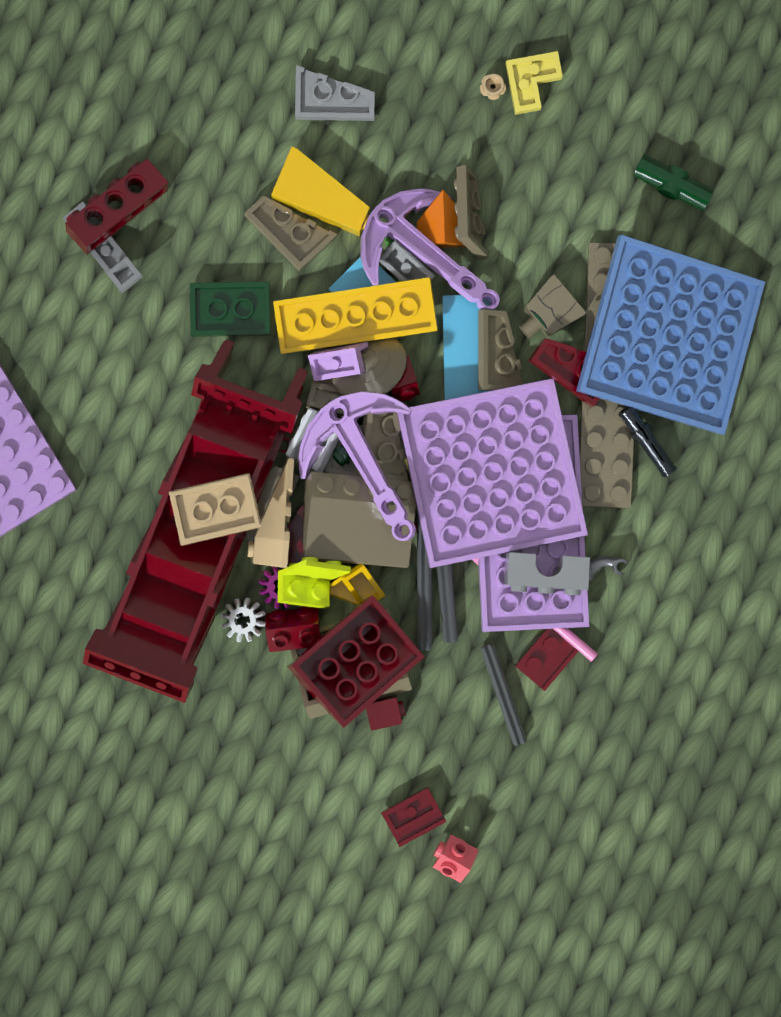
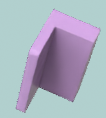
(337, 361)

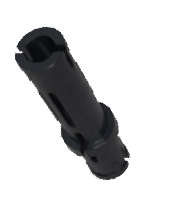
(641, 432)

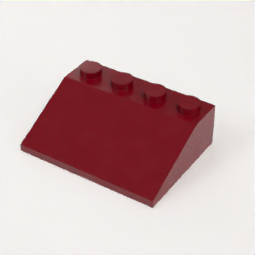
(356, 661)

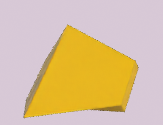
(356, 586)

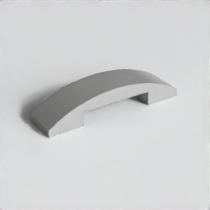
(113, 259)

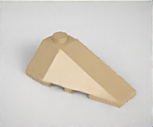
(272, 540)

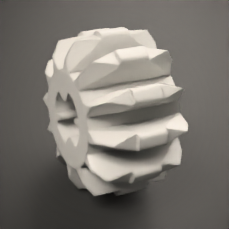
(239, 628)

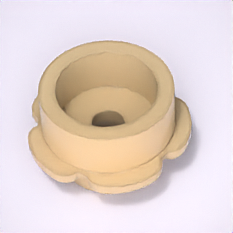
(492, 79)

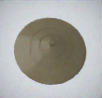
(383, 366)

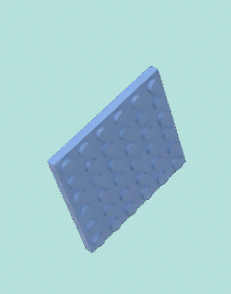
(670, 335)

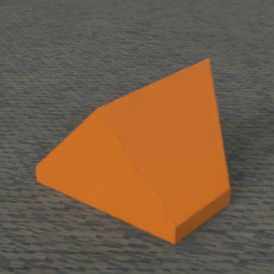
(439, 222)

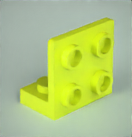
(309, 582)

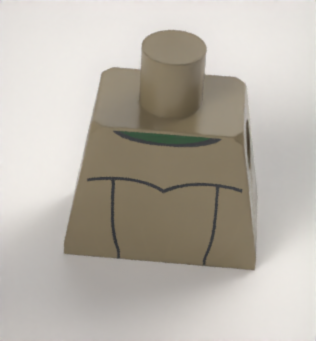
(551, 310)

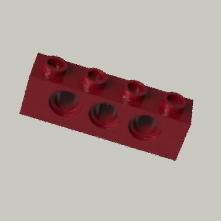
(91, 236)

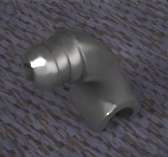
(605, 561)

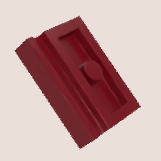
(546, 658)
(413, 816)

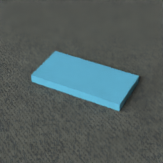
(460, 346)

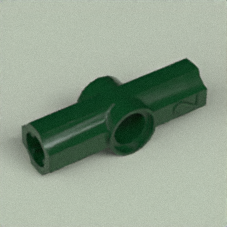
(673, 182)

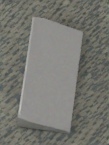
(403, 263)

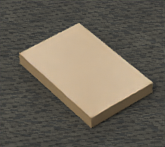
(215, 509)

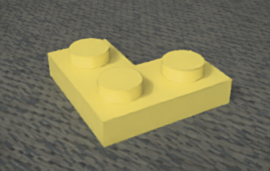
(526, 74)

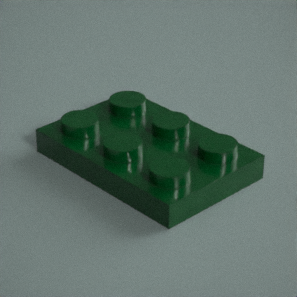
(230, 309)

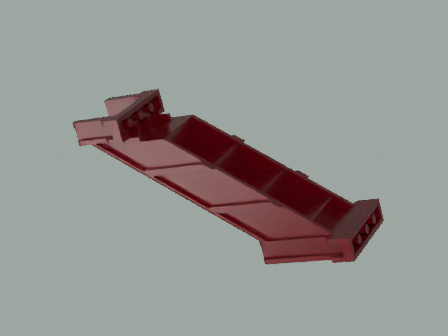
(178, 587)

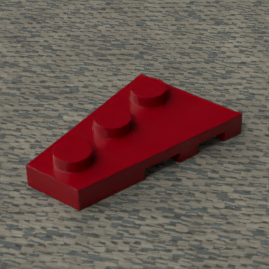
(563, 365)

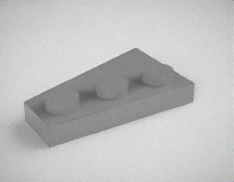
(328, 99)

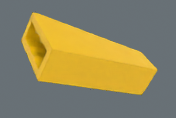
(317, 194)

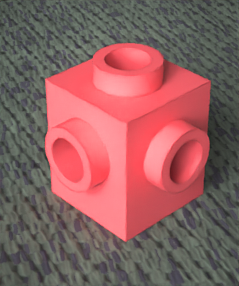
(454, 858)

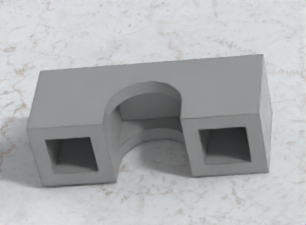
(570, 576)

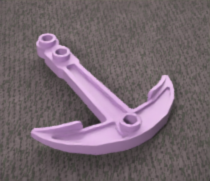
(399, 229)
(352, 438)

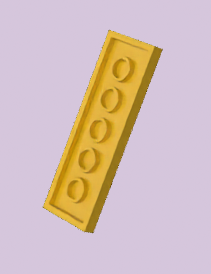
(355, 315)

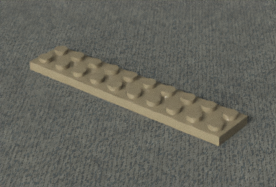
(604, 436)

